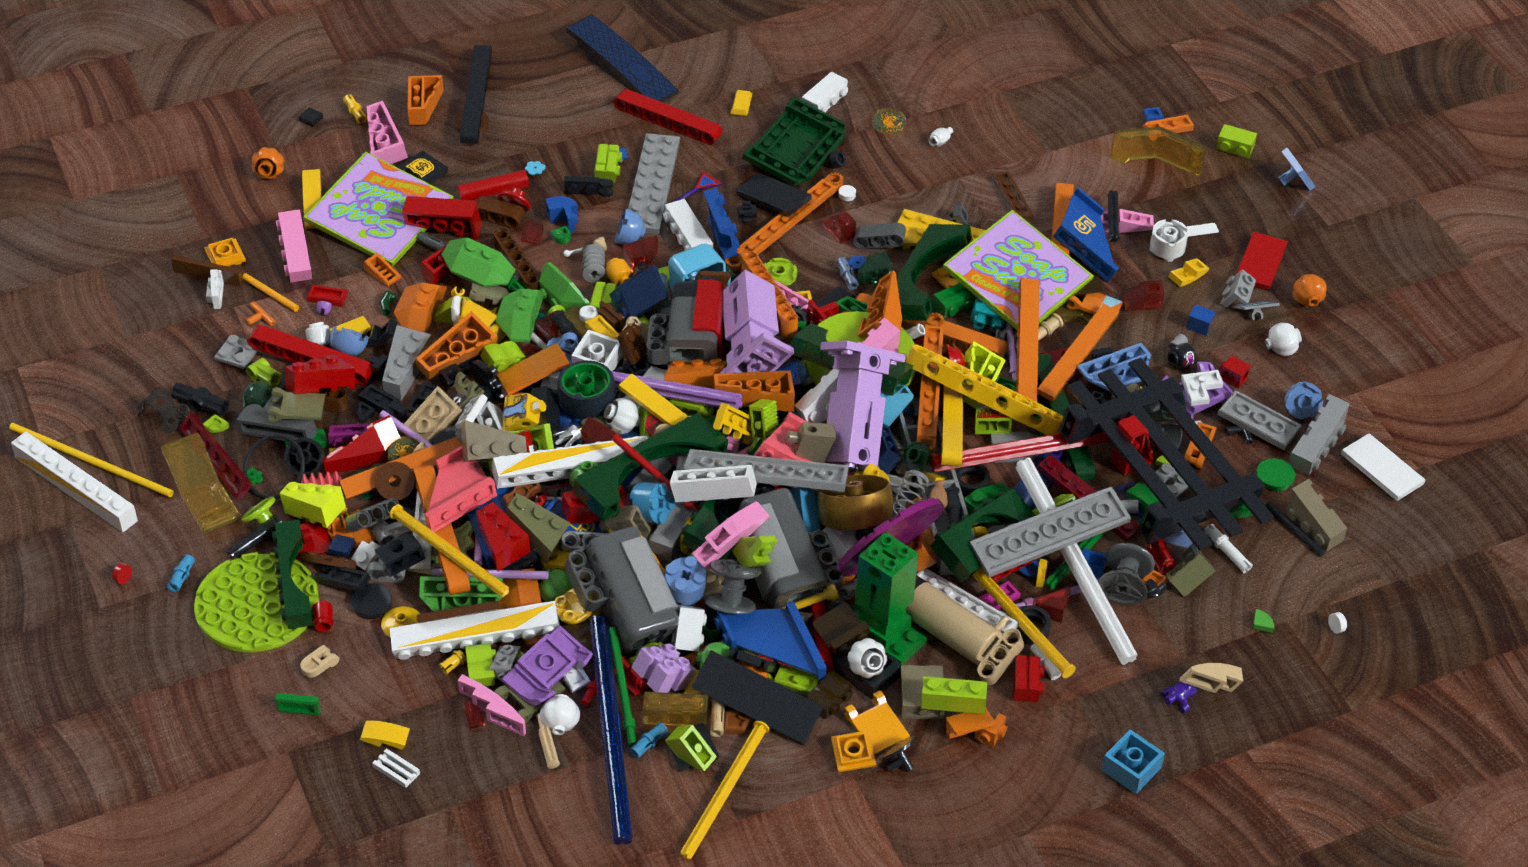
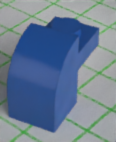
(562, 209)

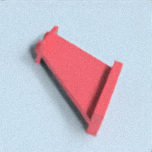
(776, 445)
(457, 490)

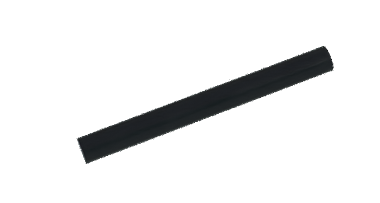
(1295, 529)

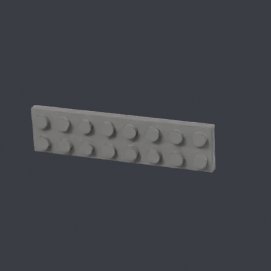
(654, 179)
(776, 470)
(1049, 531)

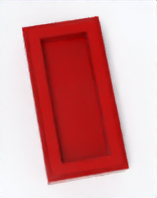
(332, 295)

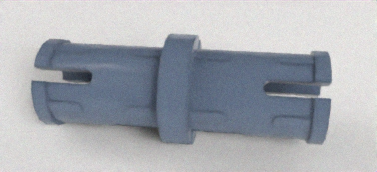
(847, 273)

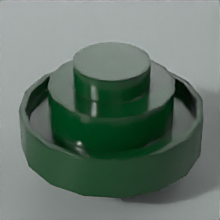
(917, 456)

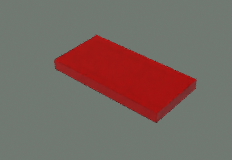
(1263, 259)

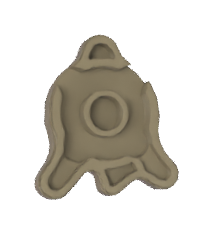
(493, 293)

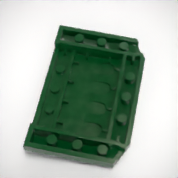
(797, 143)

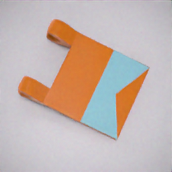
(1093, 302)

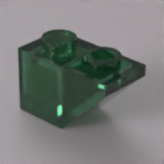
(874, 269)

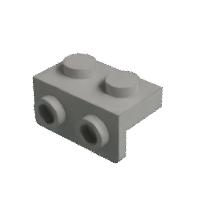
(1239, 288)

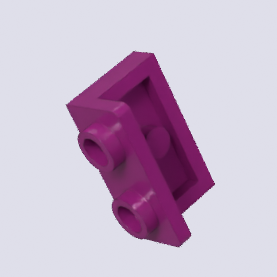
(342, 434)

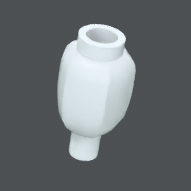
(940, 136)

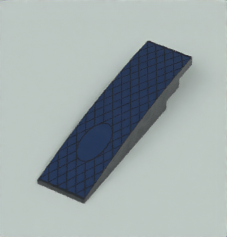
(620, 59)

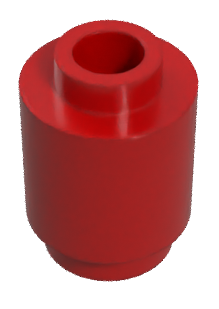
(322, 616)

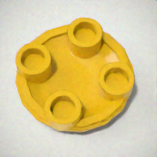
(570, 609)

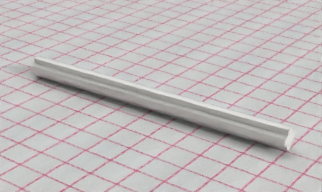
(1080, 569)

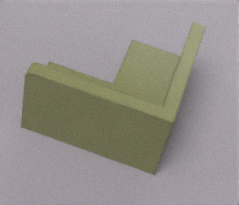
(1190, 571)

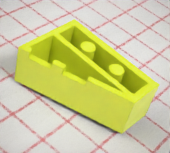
(982, 362)
(313, 502)

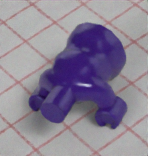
(1179, 693)

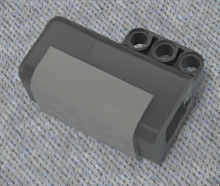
(796, 558)
(626, 586)

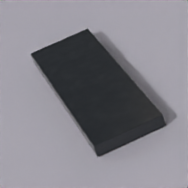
(757, 697)

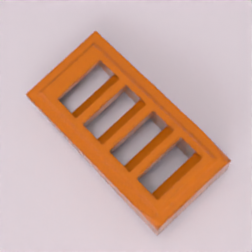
(378, 260)

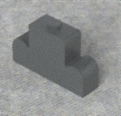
(255, 422)

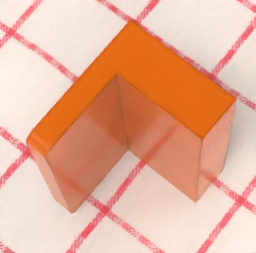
(967, 723)

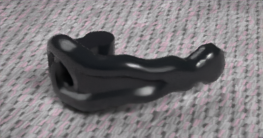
(1155, 589)

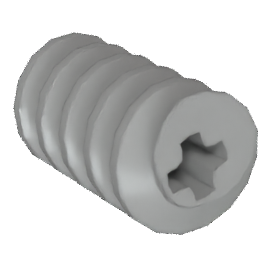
(593, 262)

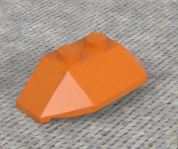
(419, 305)

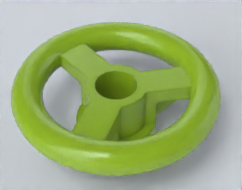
(260, 511)

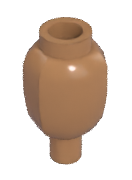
(939, 492)

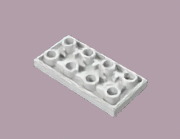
(1383, 467)

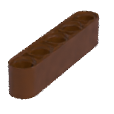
(525, 272)

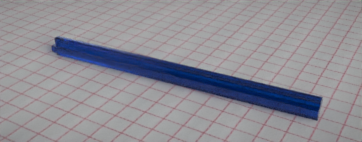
(611, 731)

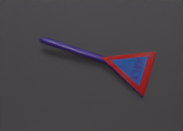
(704, 182)

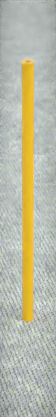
(94, 461)

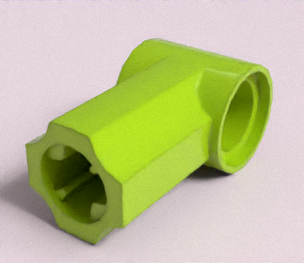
(264, 372)

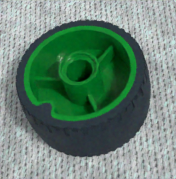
(586, 389)

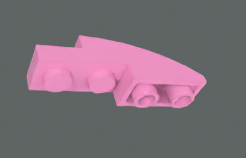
(729, 533)

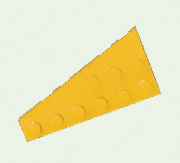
(917, 223)

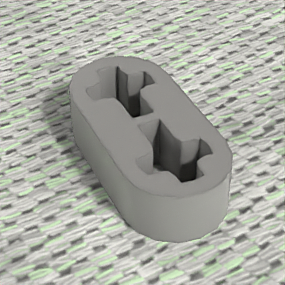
(378, 574)

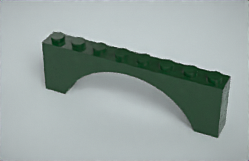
(935, 244)
(601, 484)

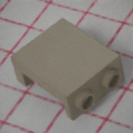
(911, 690)

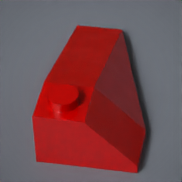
(365, 449)

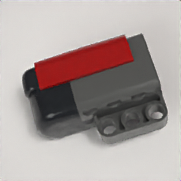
(692, 327)

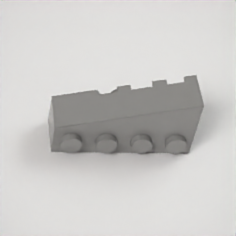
(401, 362)
(1320, 435)

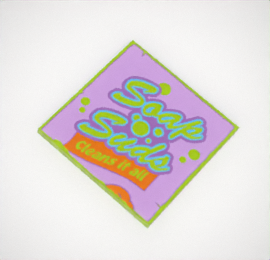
(368, 207)
(1014, 250)

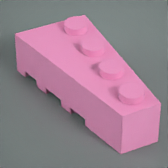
(384, 136)
(294, 245)
(884, 337)

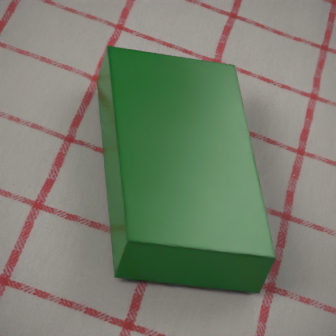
(297, 704)

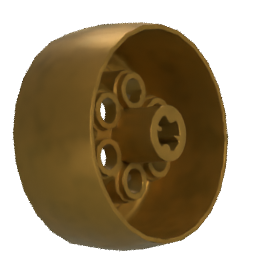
(862, 505)

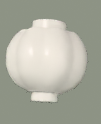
(1283, 339)
(623, 415)
(867, 658)
(560, 714)

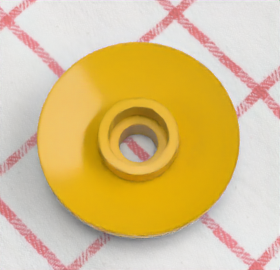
(392, 618)

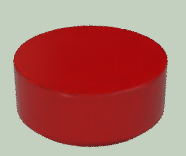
(122, 573)

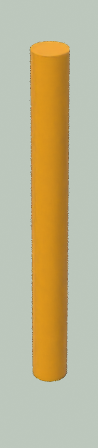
(270, 292)

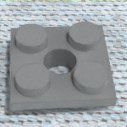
(234, 345)
(1169, 475)

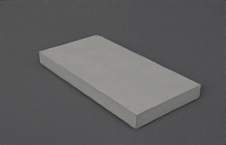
(1259, 420)

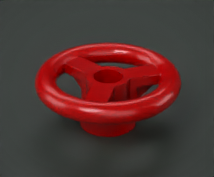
(515, 197)

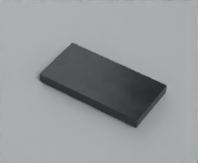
(773, 194)

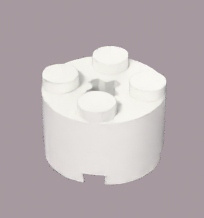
(1169, 239)

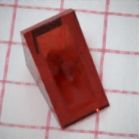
(546, 329)
(1054, 603)

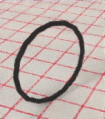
(264, 439)

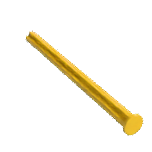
(448, 550)
(1025, 624)
(724, 790)

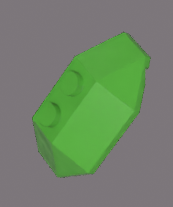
(477, 263)
(559, 289)
(519, 313)
(436, 595)

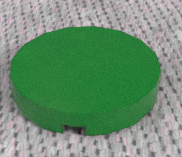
(1276, 474)

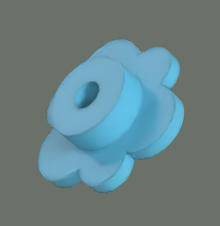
(534, 168)

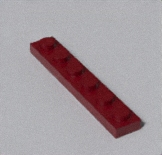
(221, 461)
(1072, 484)

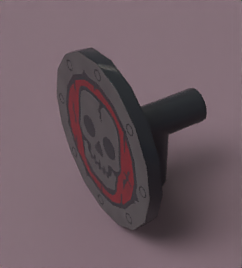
(898, 749)

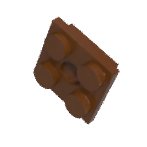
(615, 319)
(632, 344)

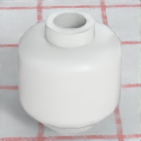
(318, 333)

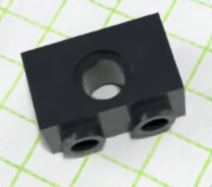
(399, 554)

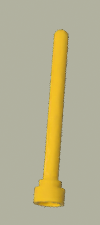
(829, 593)

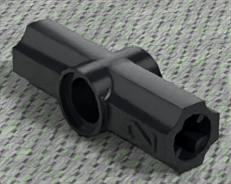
(200, 399)

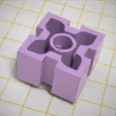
(663, 668)

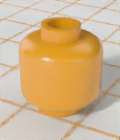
(618, 271)

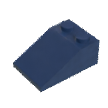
(640, 294)

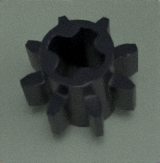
(747, 211)

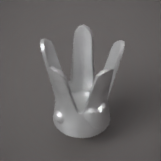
(571, 433)

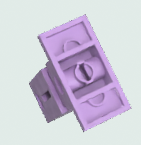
(751, 326)
(857, 405)

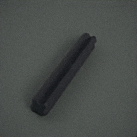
(1113, 216)

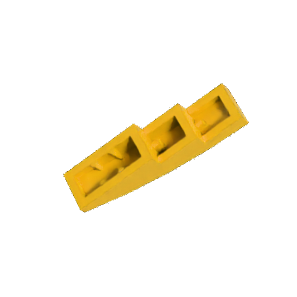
(311, 191)

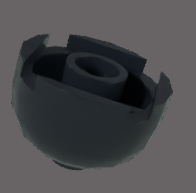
(313, 456)

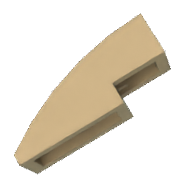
(1213, 676)

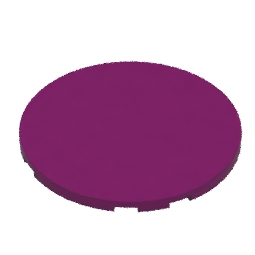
(904, 527)

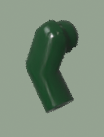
(383, 302)

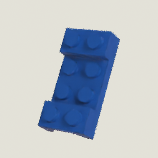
(721, 225)

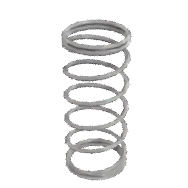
(917, 473)

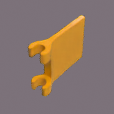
(880, 721)

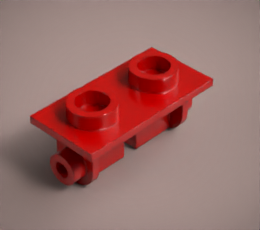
(1163, 559)
(633, 680)

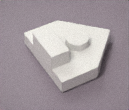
(215, 288)

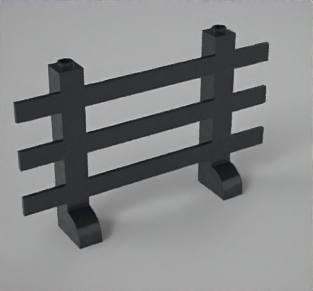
(1174, 516)

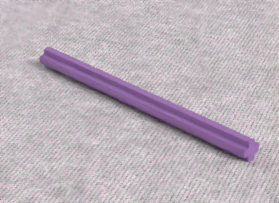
(685, 392)

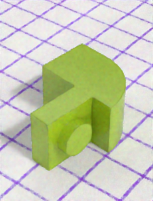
(753, 551)

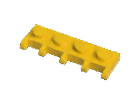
(733, 420)

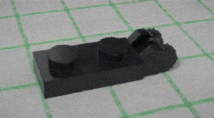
(588, 185)
(342, 577)

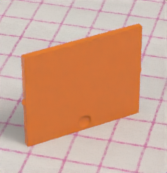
(533, 369)

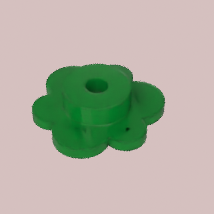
(254, 476)

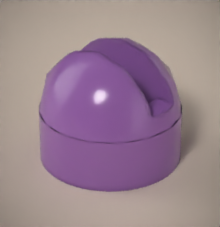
(323, 306)

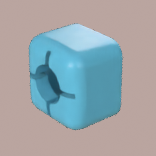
(691, 261)

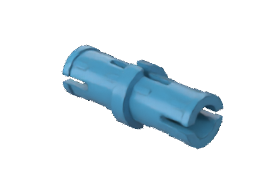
(181, 573)
(648, 740)

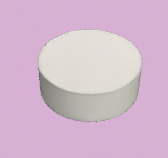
(847, 193)
(587, 312)
(1337, 622)

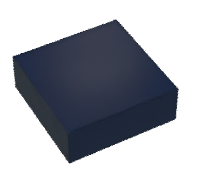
(341, 545)

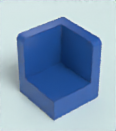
(1200, 320)
(1095, 560)

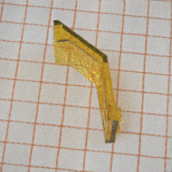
(1159, 144)
(199, 483)

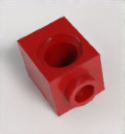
(1234, 371)

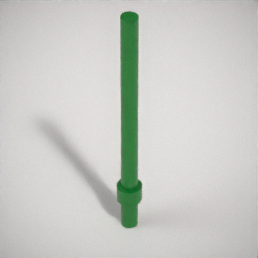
(628, 722)

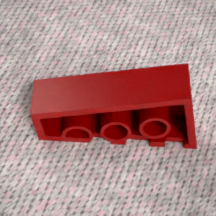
(443, 215)

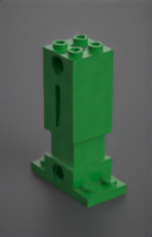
(884, 592)

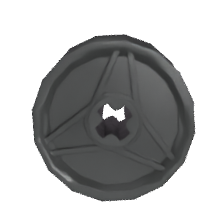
(1128, 566)
(733, 587)

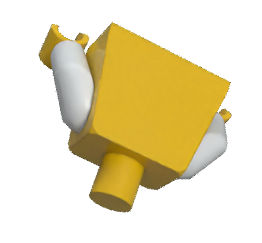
(462, 306)

